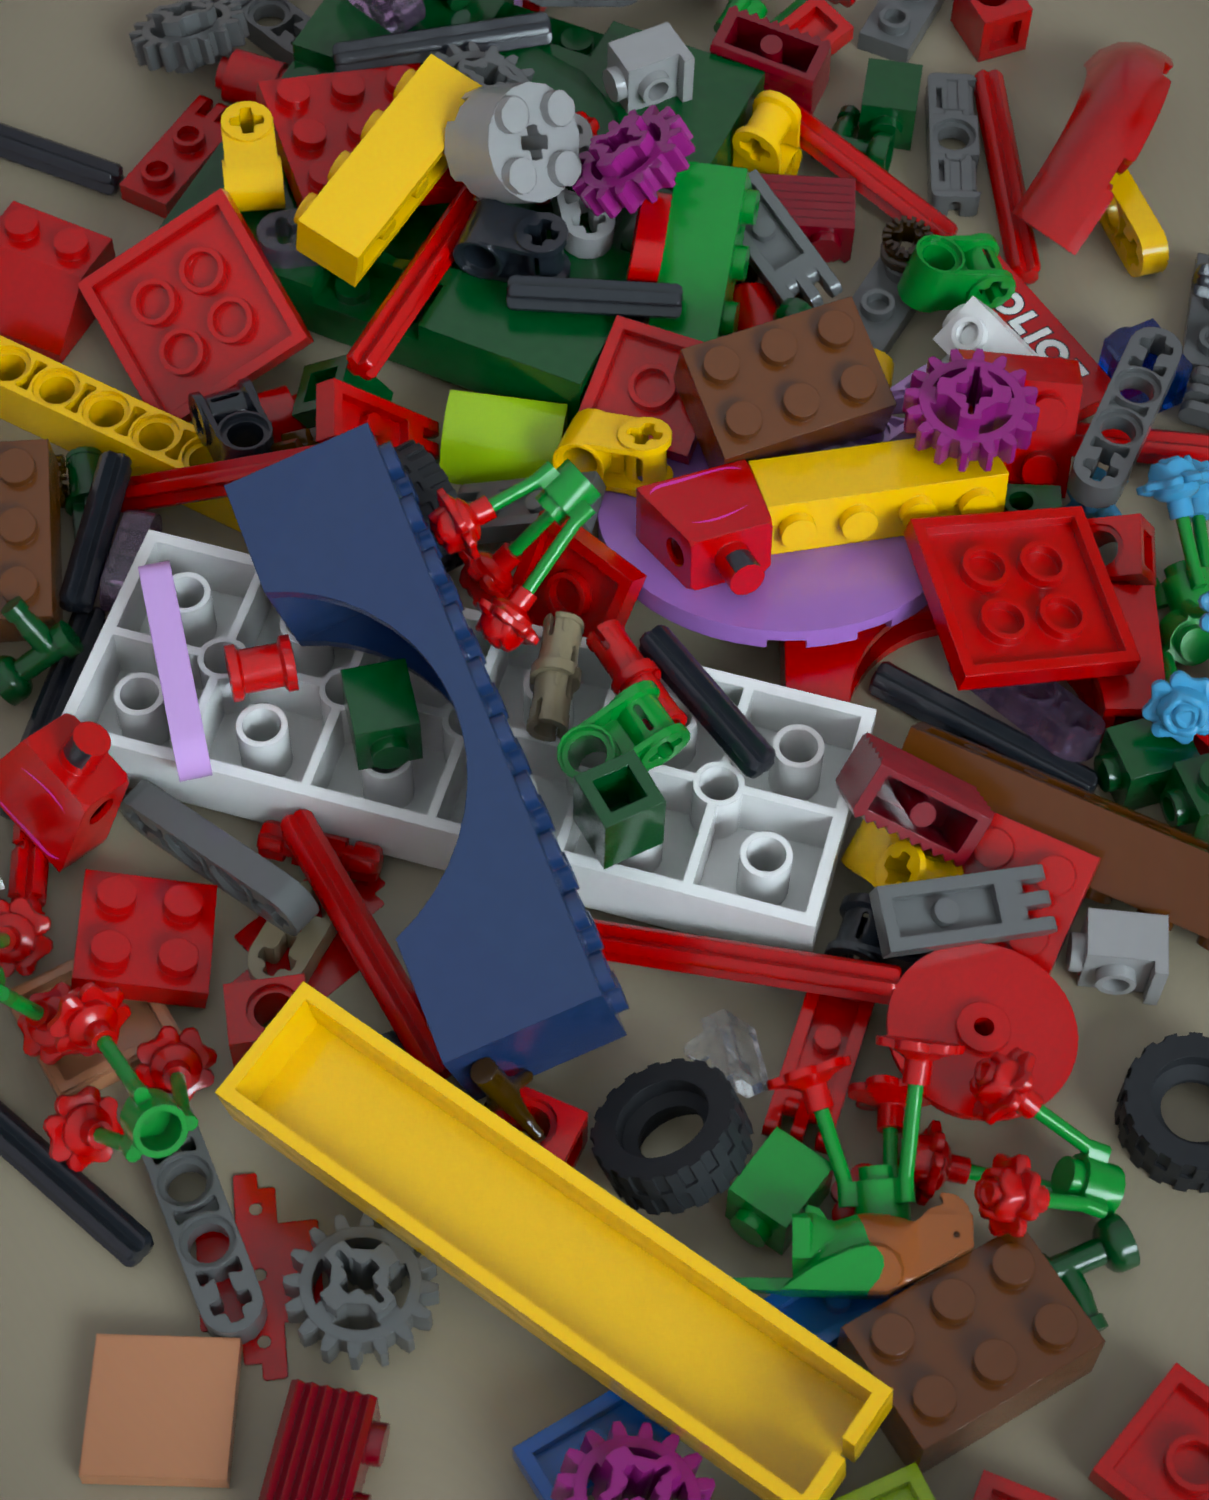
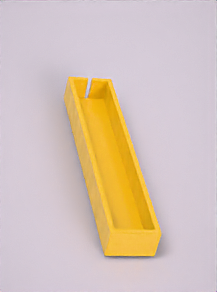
(556, 1252)

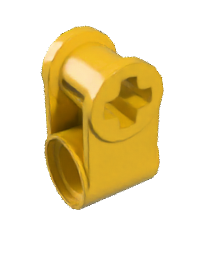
(770, 137)
(250, 158)
(617, 449)
(888, 860)

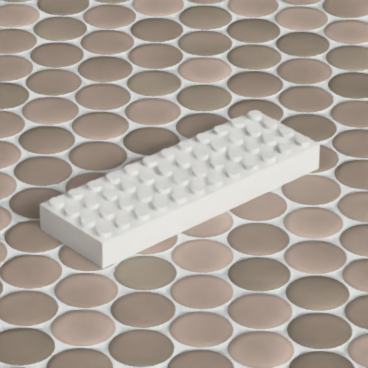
(735, 852)

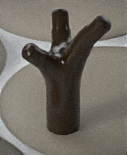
(504, 1093)

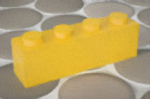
(385, 175)
(869, 492)

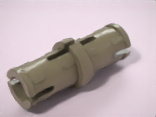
(555, 676)

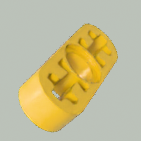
(1134, 229)

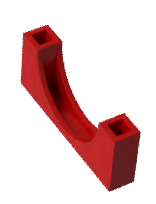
(841, 667)

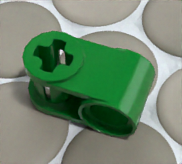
(952, 270)
(620, 729)

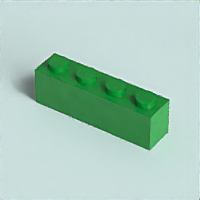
(706, 247)

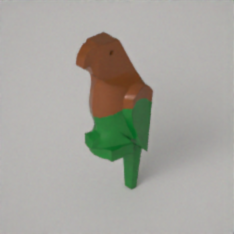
(869, 1252)

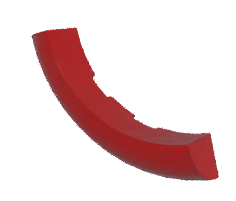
(1101, 138)

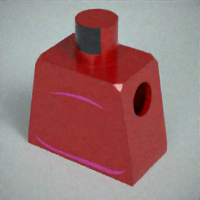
(708, 527)
(63, 788)

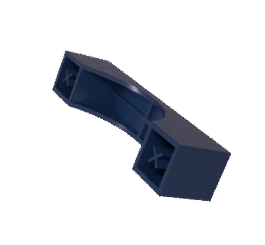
(504, 941)

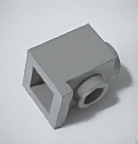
(648, 68)
(1121, 953)

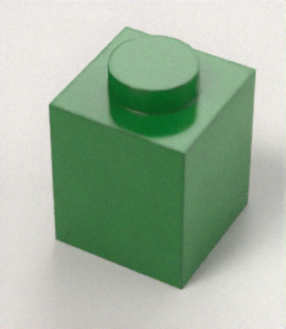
(773, 1187)

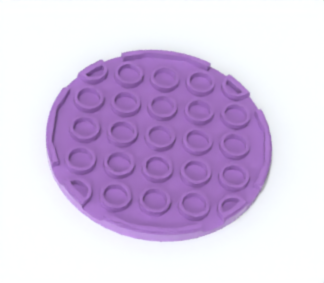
(805, 594)

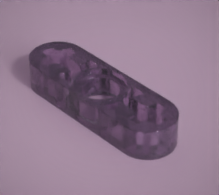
(1049, 717)

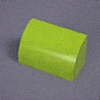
(498, 436)

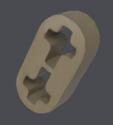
(305, 948)

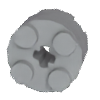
(514, 143)

